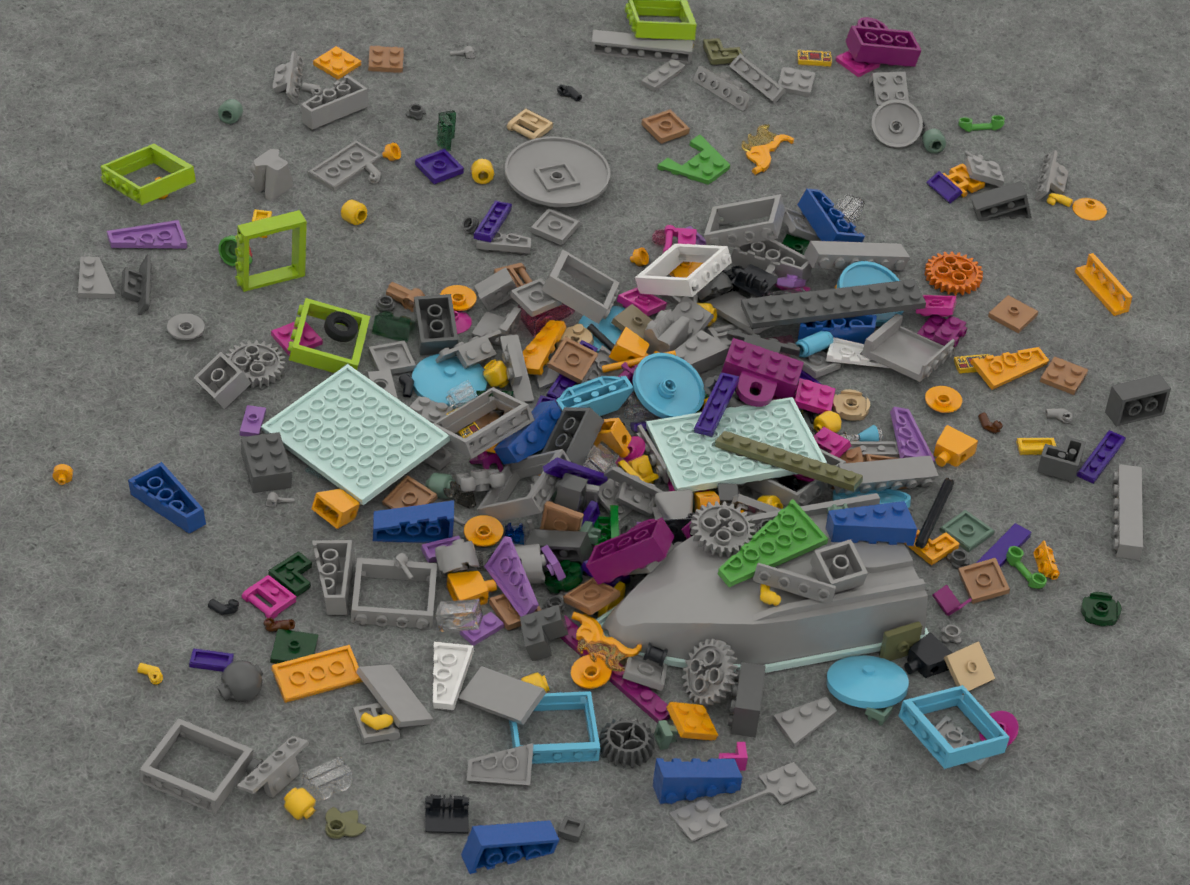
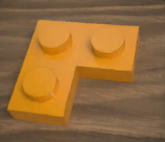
(936, 549)

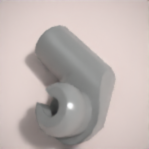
(312, 88)
(374, 173)
(1060, 413)

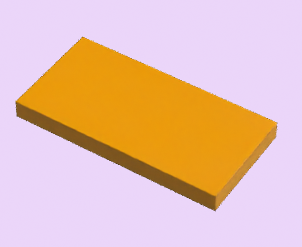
(316, 673)

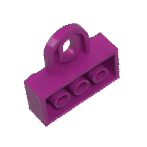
(875, 43)
(763, 371)
(629, 551)

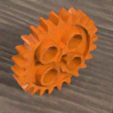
(953, 273)

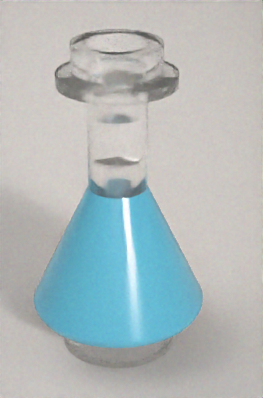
(870, 434)

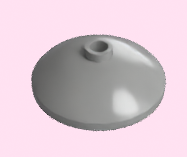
(898, 114)

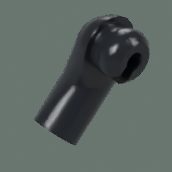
(569, 91)
(222, 609)

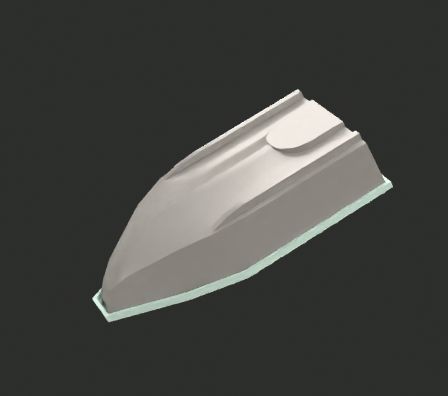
(690, 603)

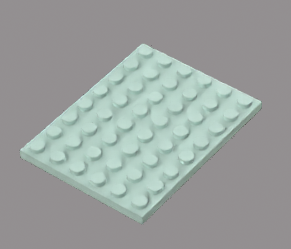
(356, 434)
(699, 465)

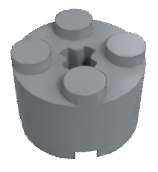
(456, 558)
(532, 562)

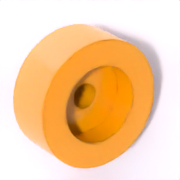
(392, 152)
(640, 257)
(62, 474)

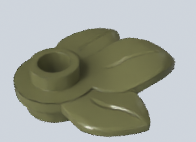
(345, 822)

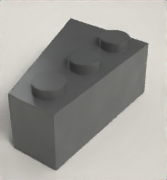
(1002, 202)
(571, 492)
(564, 544)

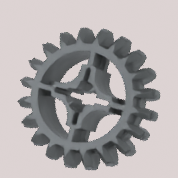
(626, 742)

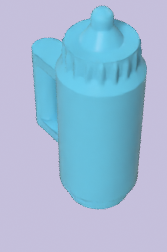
(814, 343)

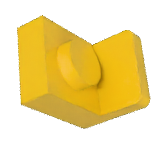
(643, 468)

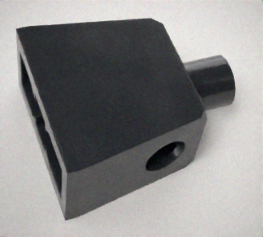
(927, 657)

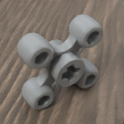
(480, 480)

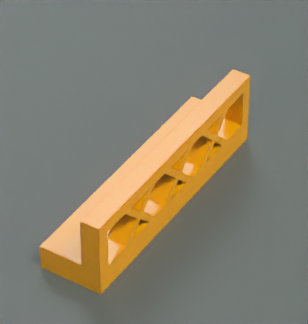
(1102, 287)

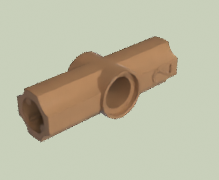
(403, 294)

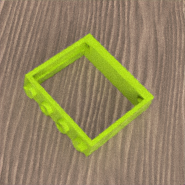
(661, 30)
(181, 173)
(264, 227)
(321, 359)

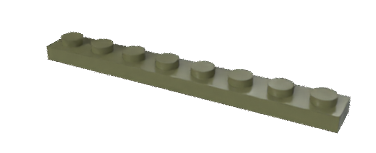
(789, 461)

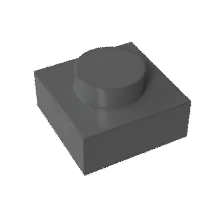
(571, 829)

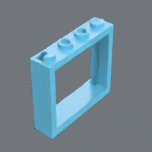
(913, 716)
(565, 751)

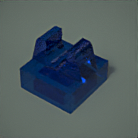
(515, 532)

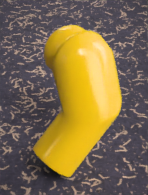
(1053, 198)
(769, 597)
(153, 672)
(377, 722)

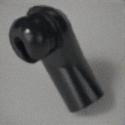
(408, 383)

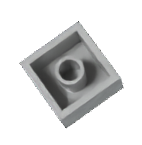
(222, 380)
(839, 566)

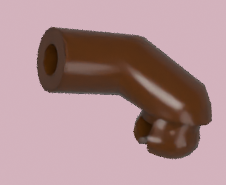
(989, 426)
(272, 626)

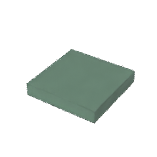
(967, 530)

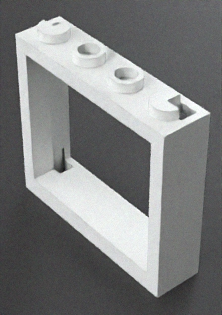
(654, 279)

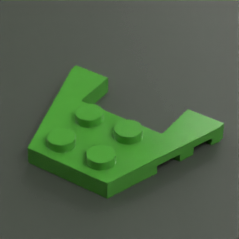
(703, 167)

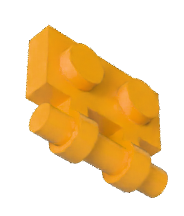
(961, 175)

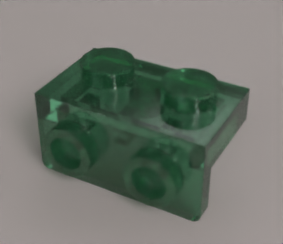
(446, 129)
(393, 327)

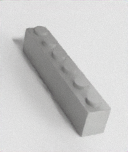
(627, 46)
(842, 254)
(892, 473)
(1128, 512)

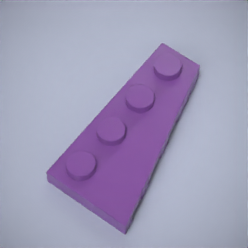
(155, 235)
(907, 434)
(511, 578)

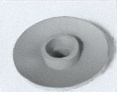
(185, 326)

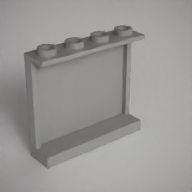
(906, 350)

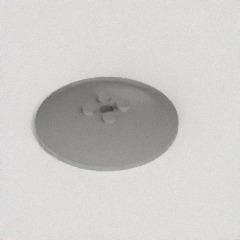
(537, 162)

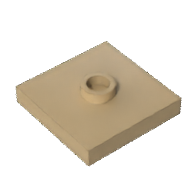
(969, 667)

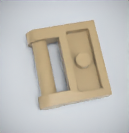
(532, 121)

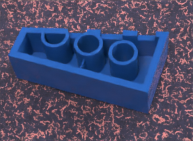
(825, 219)
(851, 329)
(531, 437)
(167, 497)
(414, 523)
(872, 523)
(694, 779)
(508, 843)

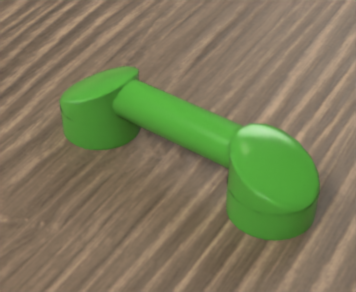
(997, 122)
(1014, 558)

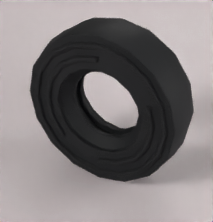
(336, 334)

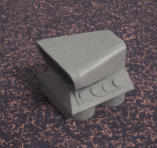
(271, 174)
(665, 333)
(673, 504)

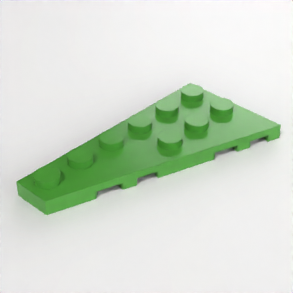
(777, 542)

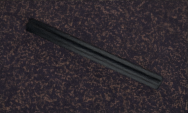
(934, 513)

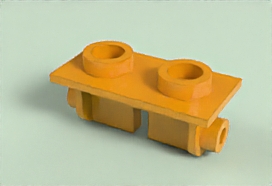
(1045, 561)

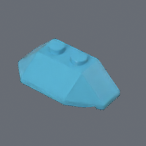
(600, 394)

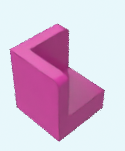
(740, 756)

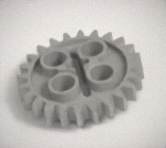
(258, 362)
(721, 528)
(709, 672)

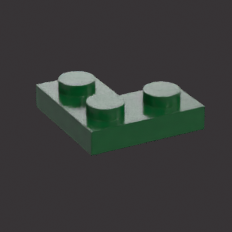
(289, 573)

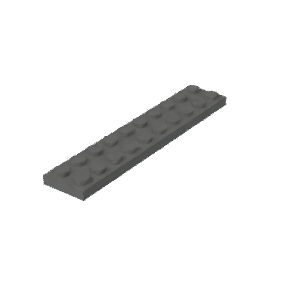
(833, 304)

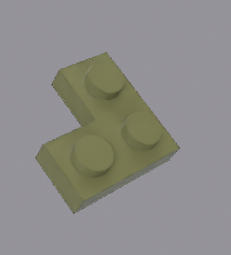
(718, 54)

